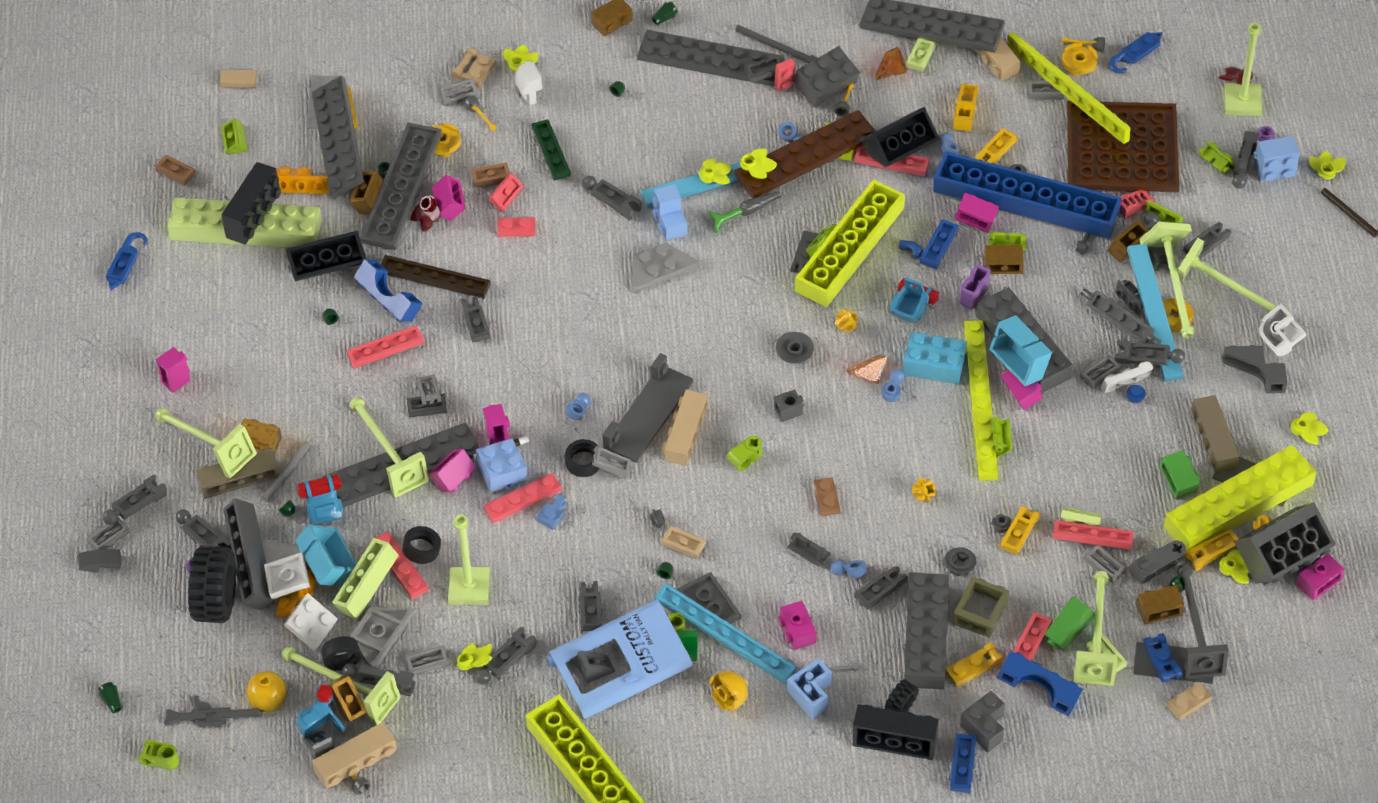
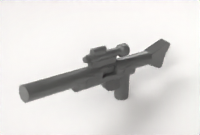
(203, 711)

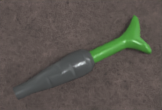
(745, 208)

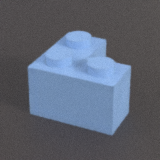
(668, 212)
(807, 688)

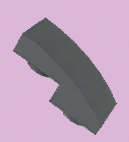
(104, 558)

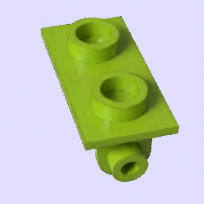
(1212, 152)
(1002, 238)
(1002, 436)

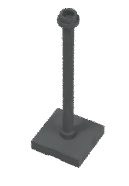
(1201, 660)

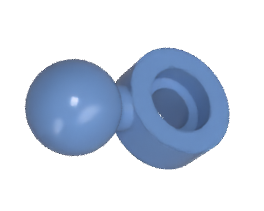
(788, 125)
(946, 141)
(896, 377)
(576, 408)
(854, 568)

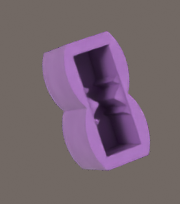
(975, 286)

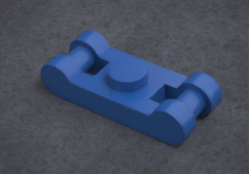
(1162, 658)

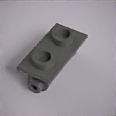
(1126, 291)
(808, 549)

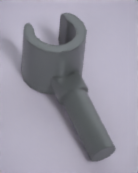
(1081, 245)

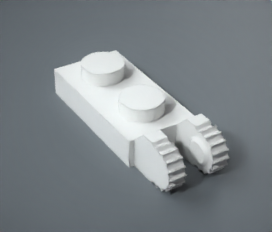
(1127, 377)

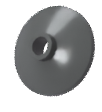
(795, 342)

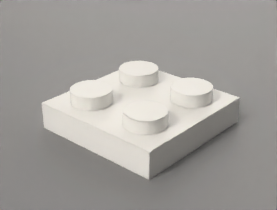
(286, 575)
(310, 621)

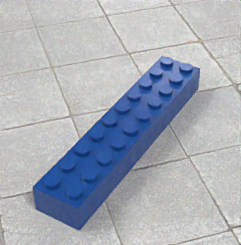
(1028, 194)

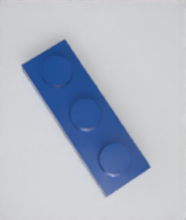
(939, 244)
(963, 763)

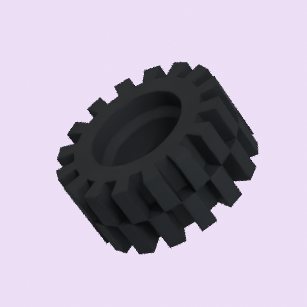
(902, 696)

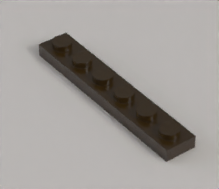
(436, 276)

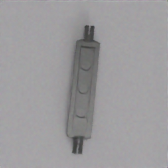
(1120, 317)

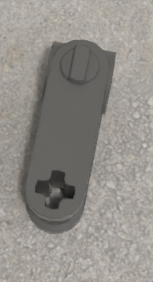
(1158, 561)

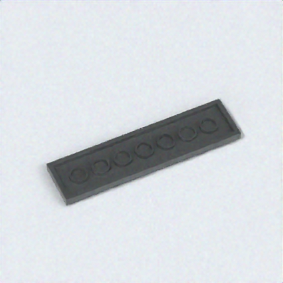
(933, 24)
(701, 56)
(337, 137)
(401, 186)
(371, 476)

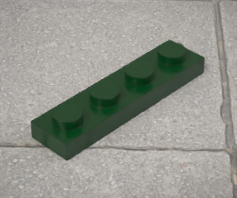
(551, 149)

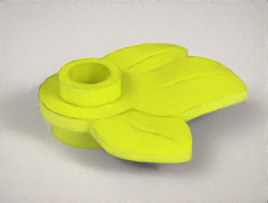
(519, 56)
(758, 164)
(1326, 165)
(714, 171)
(1308, 427)
(1237, 567)
(474, 656)

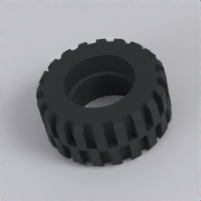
(212, 584)

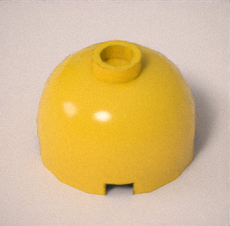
(729, 689)
(266, 691)

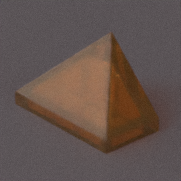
(891, 64)
(870, 369)

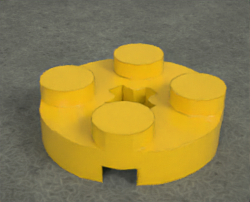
(1079, 67)
(452, 140)
(1170, 307)

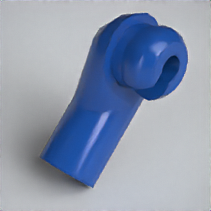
(913, 246)

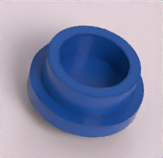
(1135, 393)

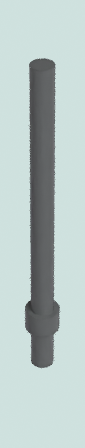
(804, 57)

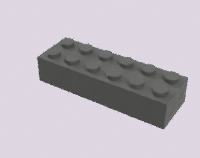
(1006, 305)
(926, 630)

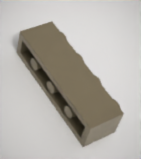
(1214, 433)
(257, 470)

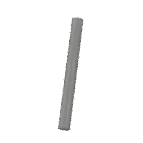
(286, 471)

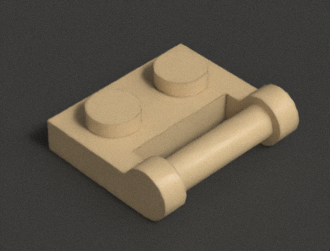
(479, 69)

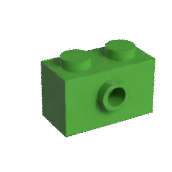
(1180, 474)

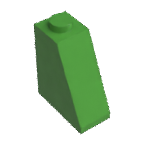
(1069, 624)

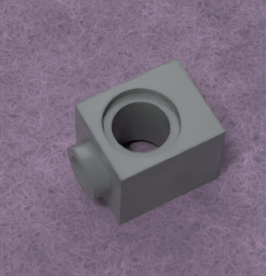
(788, 405)

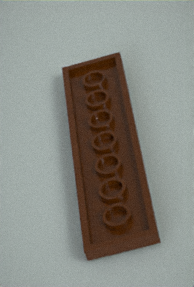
(808, 153)

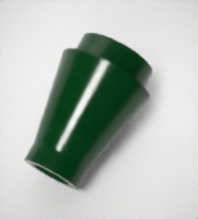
(666, 12)
(109, 694)

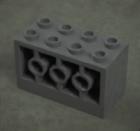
(1285, 544)

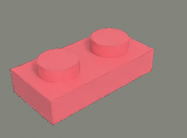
(784, 75)
(506, 192)
(516, 227)

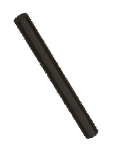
(1348, 211)

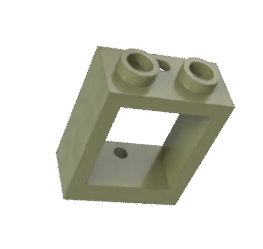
(975, 622)

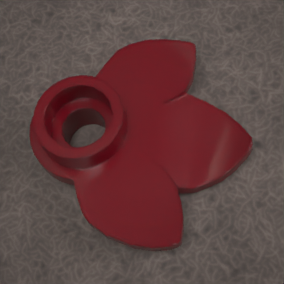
(1234, 74)
(426, 212)

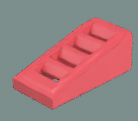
(1127, 211)

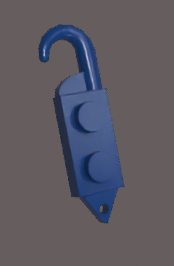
(1136, 50)
(124, 261)

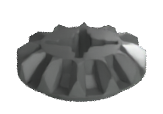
(964, 555)

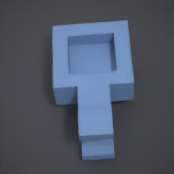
(552, 514)

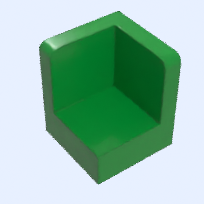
(690, 642)

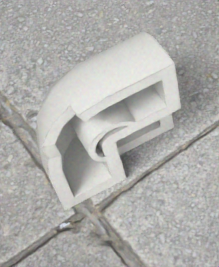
(528, 81)
(1280, 330)

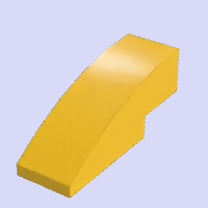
(965, 107)

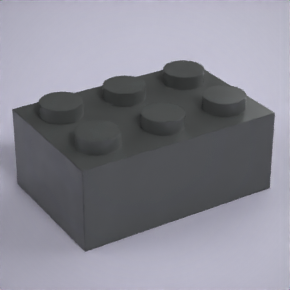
(826, 76)

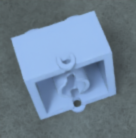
(1276, 158)
(501, 465)

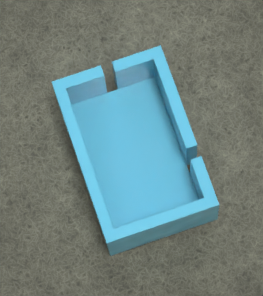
(1020, 350)
(935, 357)
(326, 554)

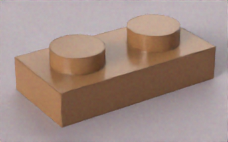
(175, 169)
(489, 174)
(827, 496)

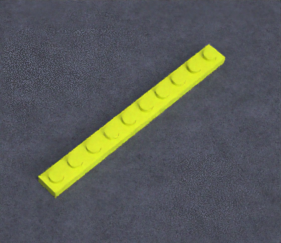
(1069, 88)
(980, 400)

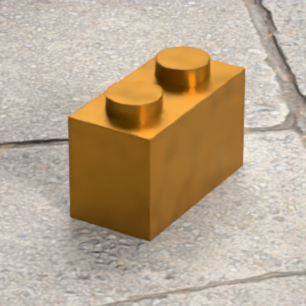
(611, 16)
(367, 192)
(1127, 238)
(1004, 259)
(1160, 604)
(347, 698)

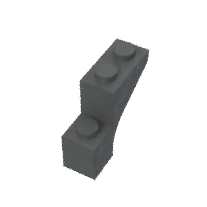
(1252, 361)

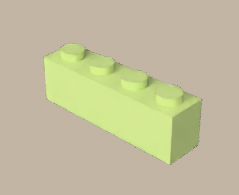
(365, 578)

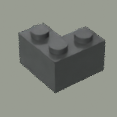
(982, 720)

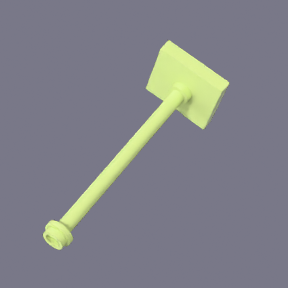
(1245, 98)
(1167, 236)
(1192, 261)
(231, 452)
(404, 474)
(467, 583)
(1096, 666)
(378, 701)

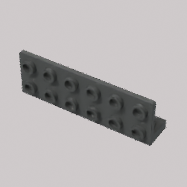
(648, 411)

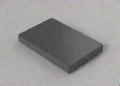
(711, 596)

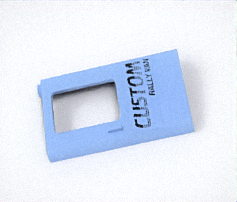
(648, 646)

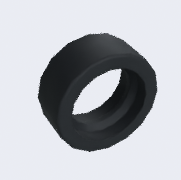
(580, 446)
(419, 556)
(340, 645)

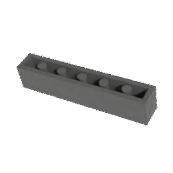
(248, 552)

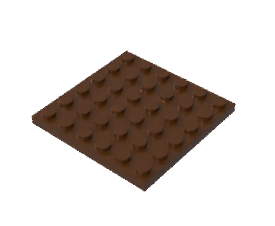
(1143, 163)

